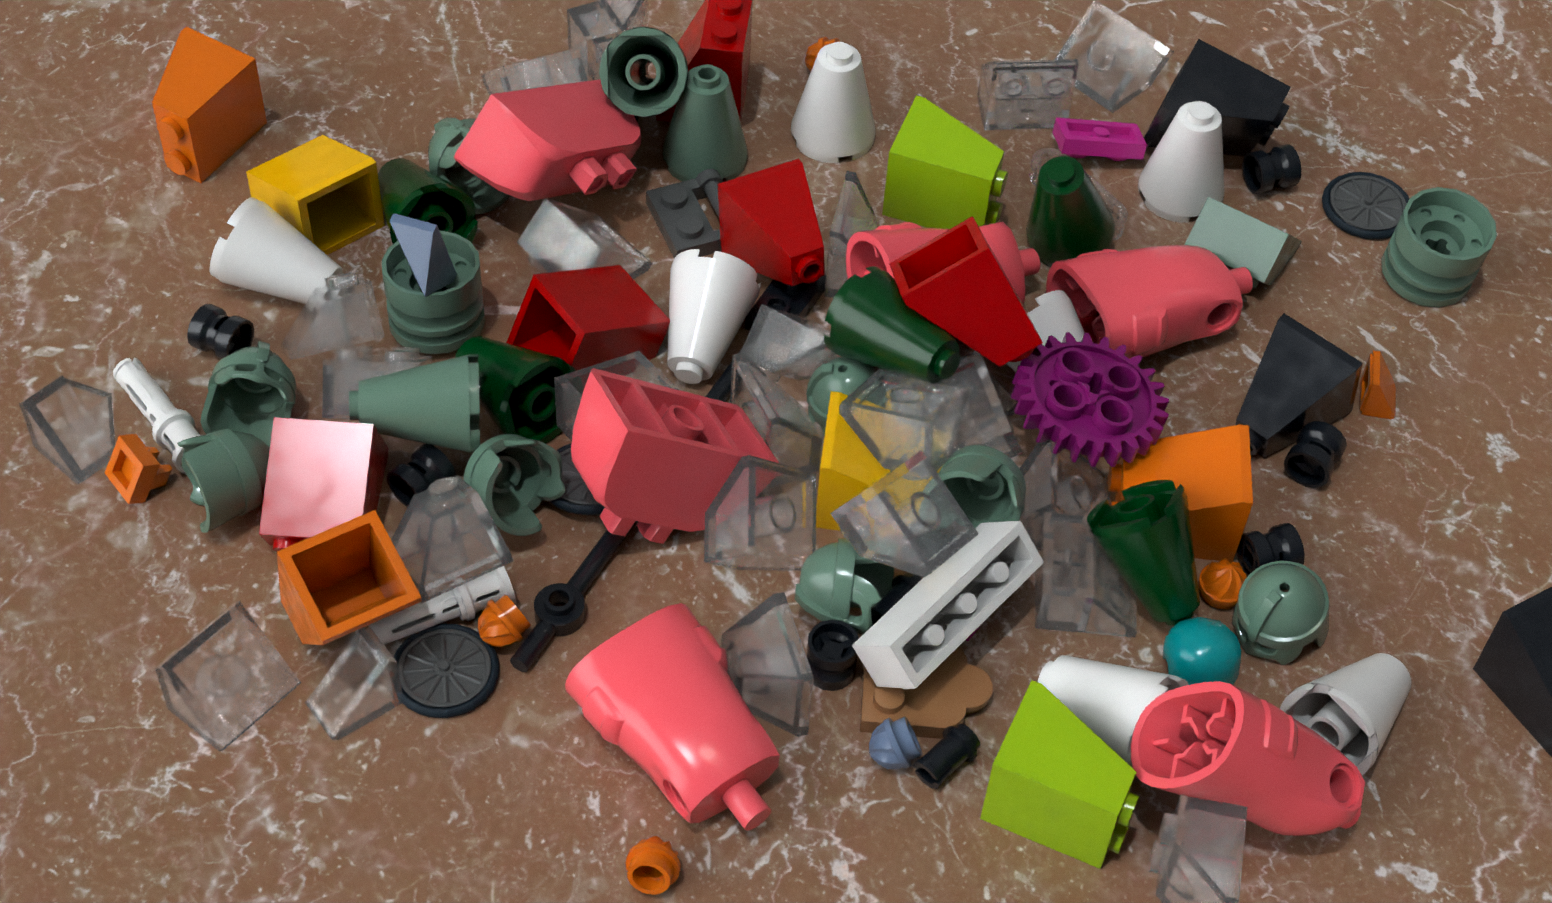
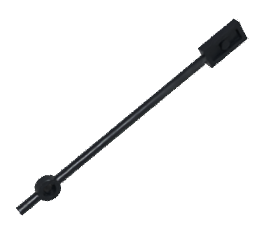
(569, 618)

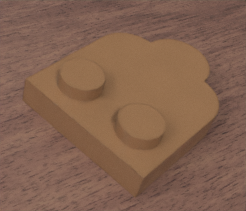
(935, 704)

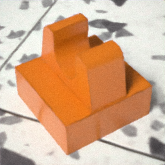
(135, 469)

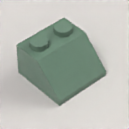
(1243, 241)

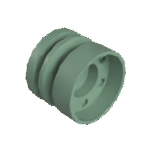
(1438, 247)
(446, 316)

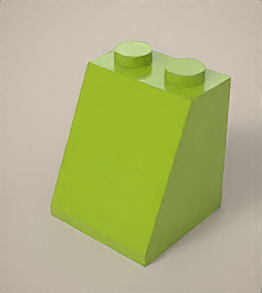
(942, 171)
(1059, 782)

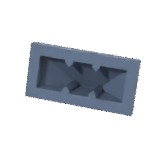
(424, 252)

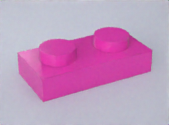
(1099, 138)

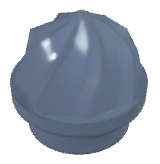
(894, 744)

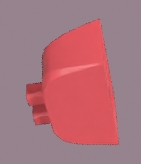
(551, 142)
(657, 452)

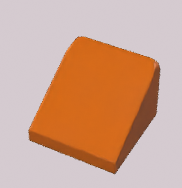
(1377, 389)

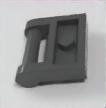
(681, 216)

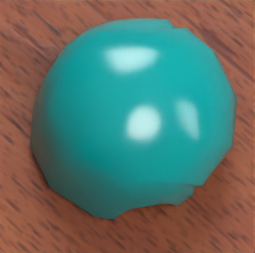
(1202, 651)

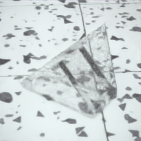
(71, 426)
(357, 686)

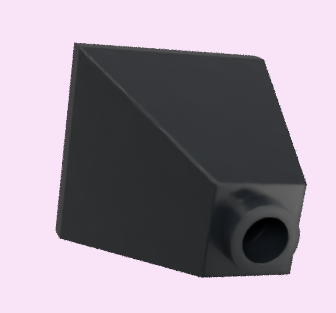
(1295, 384)

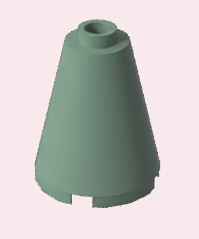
(626, 74)
(705, 128)
(424, 403)

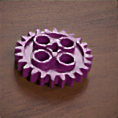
(1090, 399)

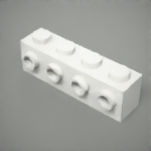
(948, 606)

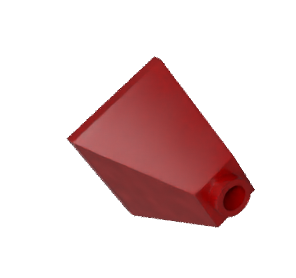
(772, 223)

